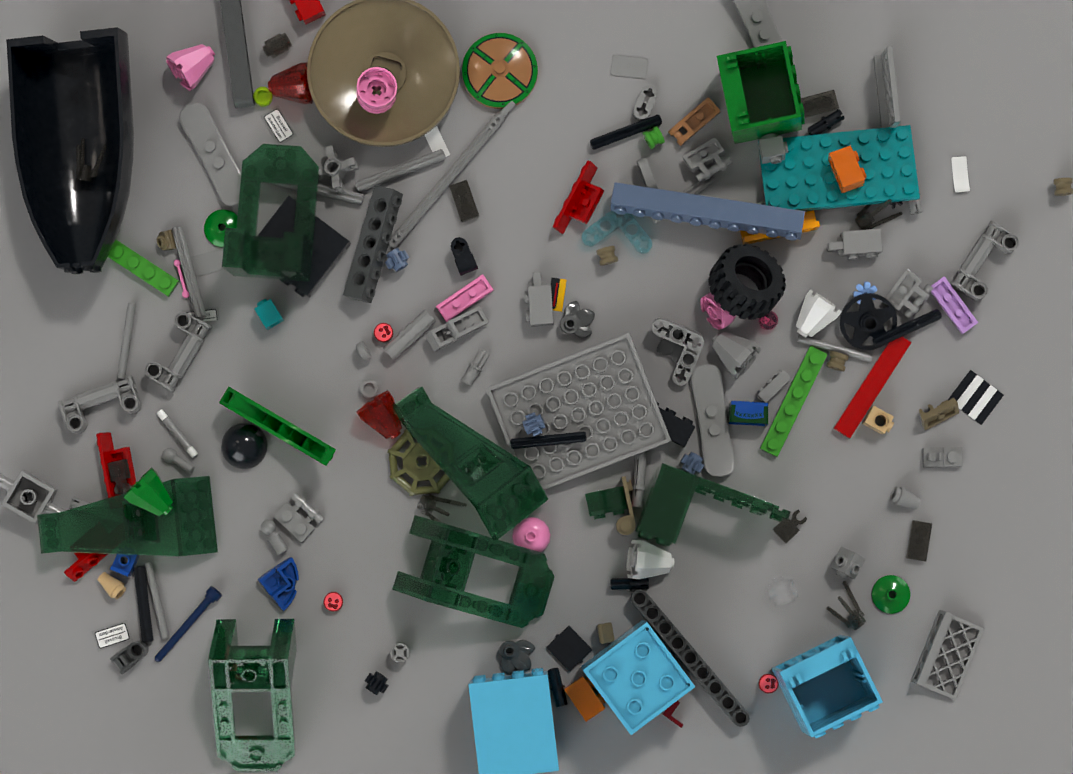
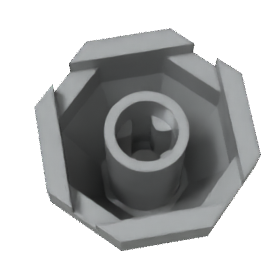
(735, 352)

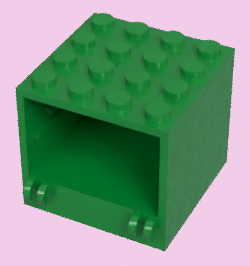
(761, 92)

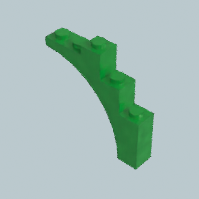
(277, 426)

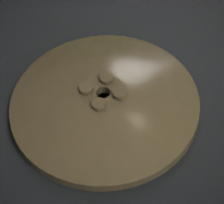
(390, 36)

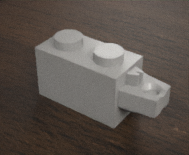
(857, 243)
(540, 302)

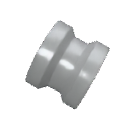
(398, 651)

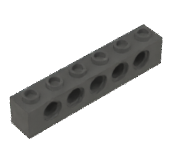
(366, 250)

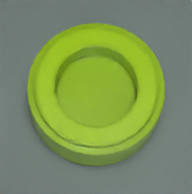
(262, 96)

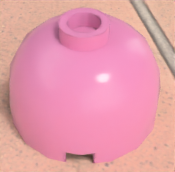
(718, 317)
(531, 534)

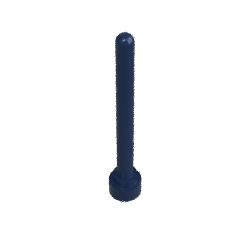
(211, 596)

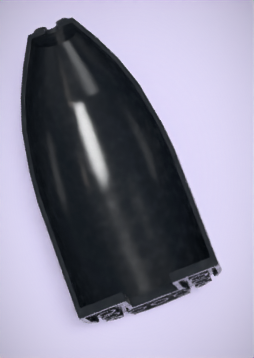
(55, 101)

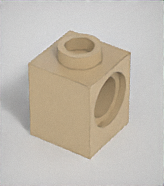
(869, 420)

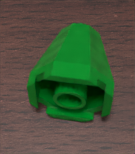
(150, 494)

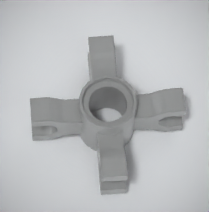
(343, 167)

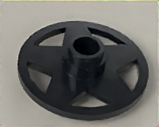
(867, 320)

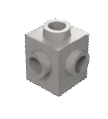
(847, 563)

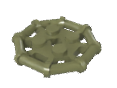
(410, 467)

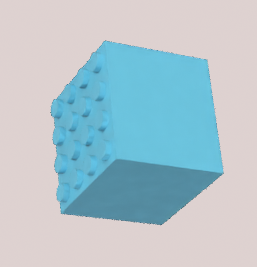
(827, 686)

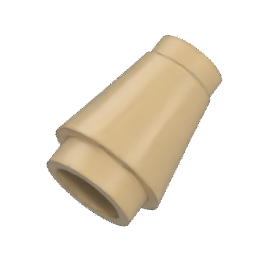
(112, 585)

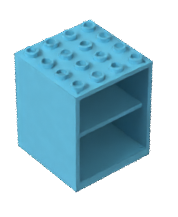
(637, 676)
(513, 723)

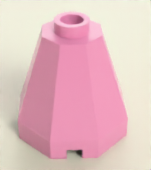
(190, 64)

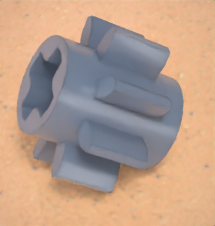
(397, 259)
(534, 424)
(692, 463)

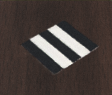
(976, 397)

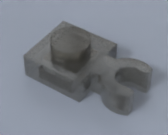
(119, 473)
(787, 528)

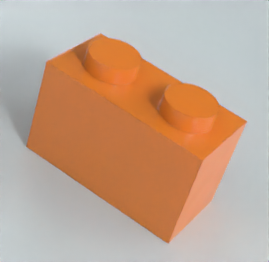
(846, 169)
(585, 698)

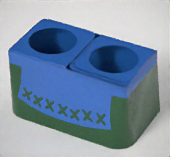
(748, 413)

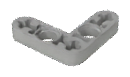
(688, 347)

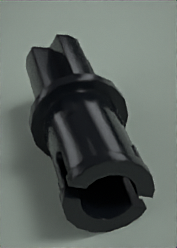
(826, 123)
(628, 583)
(557, 687)

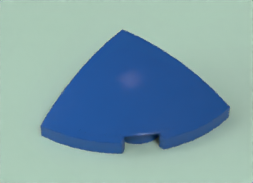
(281, 582)

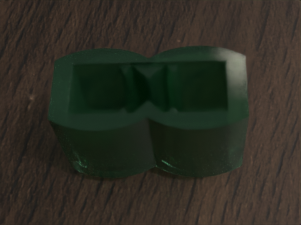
(606, 502)

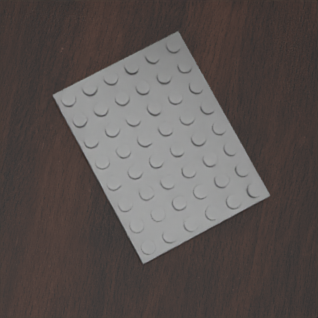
(589, 392)

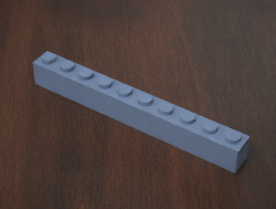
(707, 211)

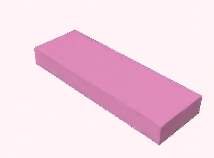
(464, 298)

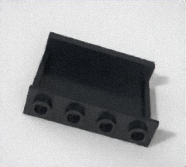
(327, 244)

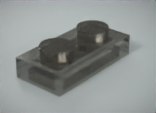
(819, 103)
(464, 201)
(919, 540)

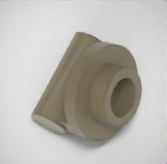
(166, 240)

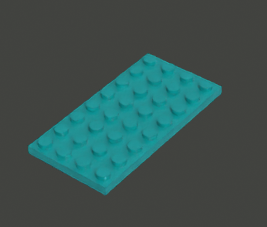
(808, 183)

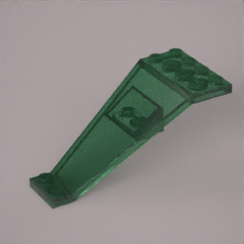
(497, 486)
(113, 526)

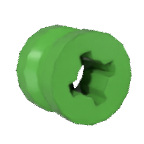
(653, 137)

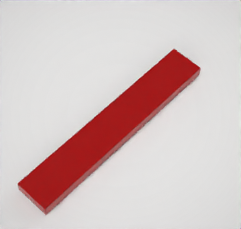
(871, 386)

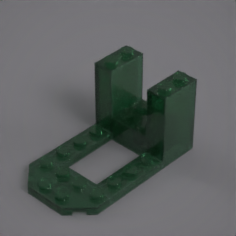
(268, 256)
(672, 495)
(449, 567)
(253, 670)

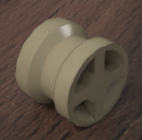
(1063, 186)
(607, 255)
(837, 361)

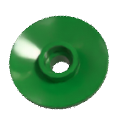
(213, 222)
(881, 591)

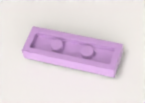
(953, 305)

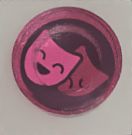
(769, 321)

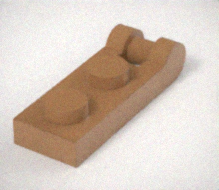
(695, 121)

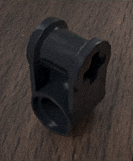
(464, 259)

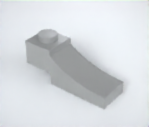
(456, 328)

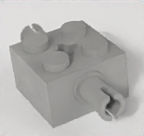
(25, 484)

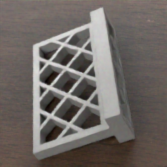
(887, 89)
(934, 645)

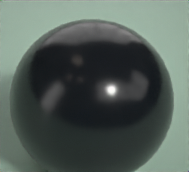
(244, 446)

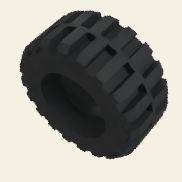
(756, 266)

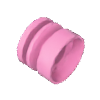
(376, 79)

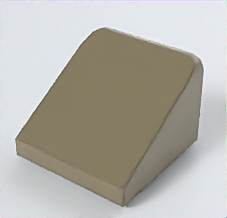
(605, 633)

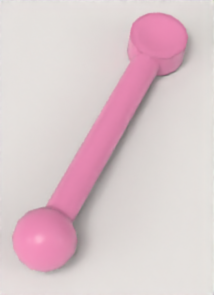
(185, 293)

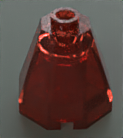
(291, 84)
(381, 415)

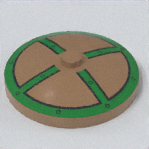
(499, 70)

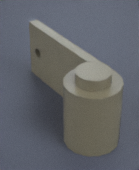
(626, 524)

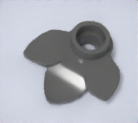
(579, 319)
(667, 347)
(518, 657)

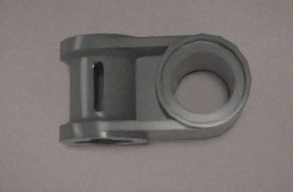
(127, 658)

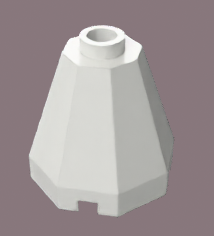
(815, 314)
(647, 560)

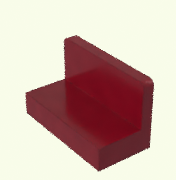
(669, 711)

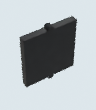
(569, 648)

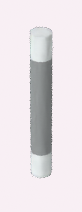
(176, 432)

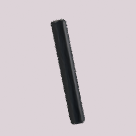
(625, 132)
(906, 328)
(547, 440)
(143, 604)

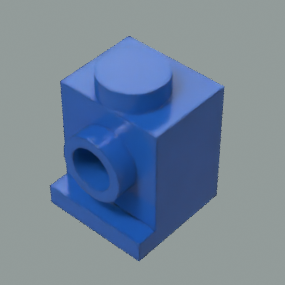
(124, 569)

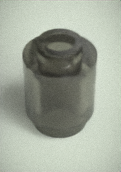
(277, 45)

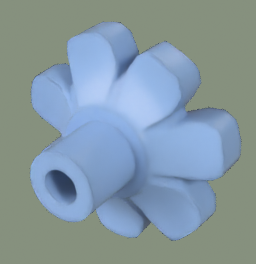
(864, 289)

